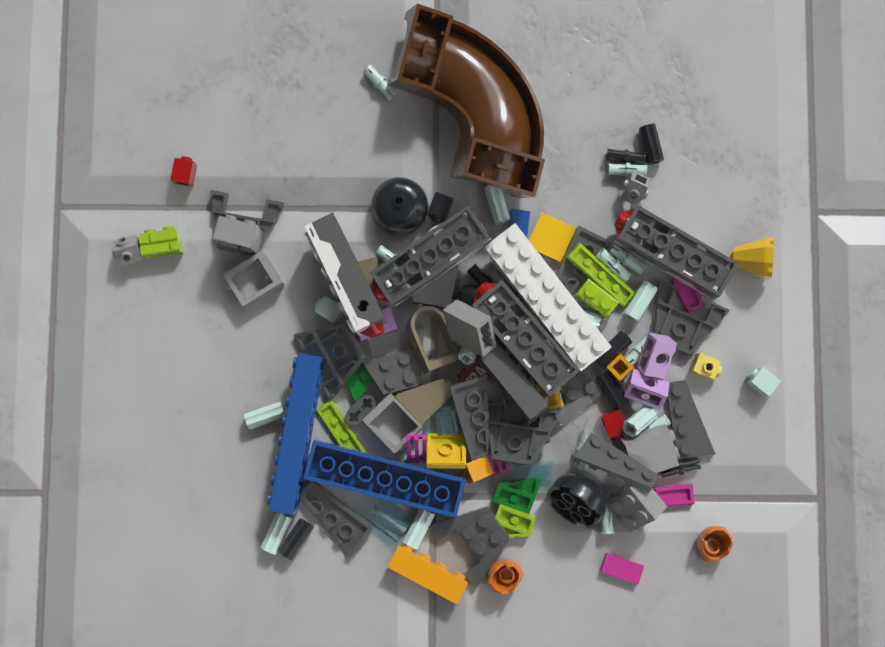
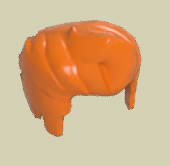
(714, 543)
(504, 576)

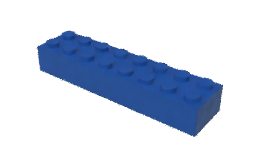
(297, 433)
(384, 478)

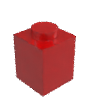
(183, 171)
(613, 424)

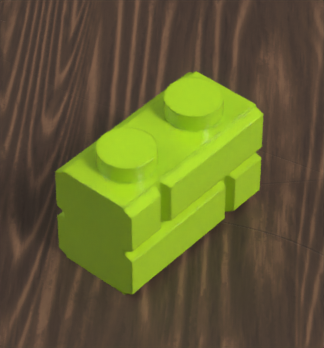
(160, 243)
(596, 299)

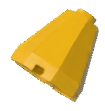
(755, 257)

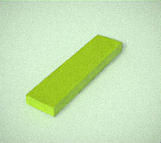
(600, 274)
(338, 426)

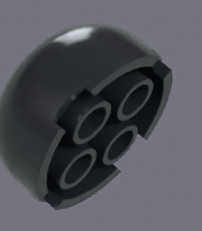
(404, 217)
(583, 490)

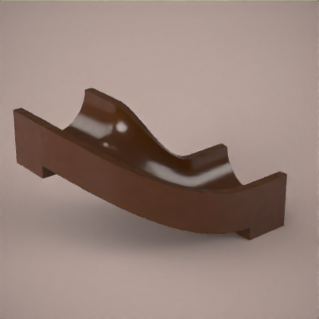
(485, 95)

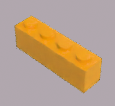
(427, 573)

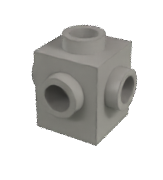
(636, 188)
(127, 250)

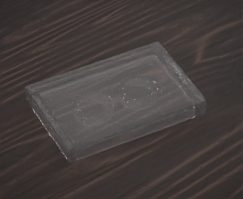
(578, 421)

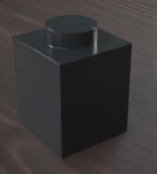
(440, 207)
(465, 293)

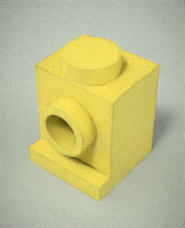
(699, 367)

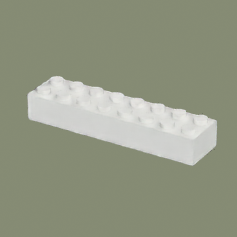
(546, 297)

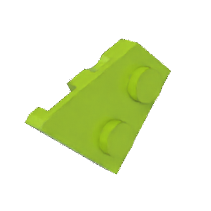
(515, 522)

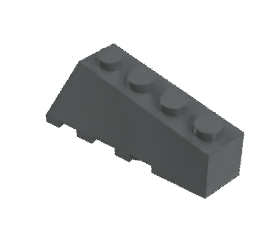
(514, 384)

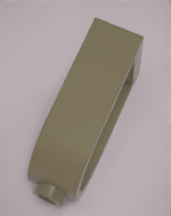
(440, 361)

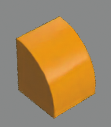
(620, 367)
(477, 469)

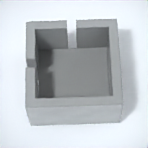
(233, 232)
(636, 506)

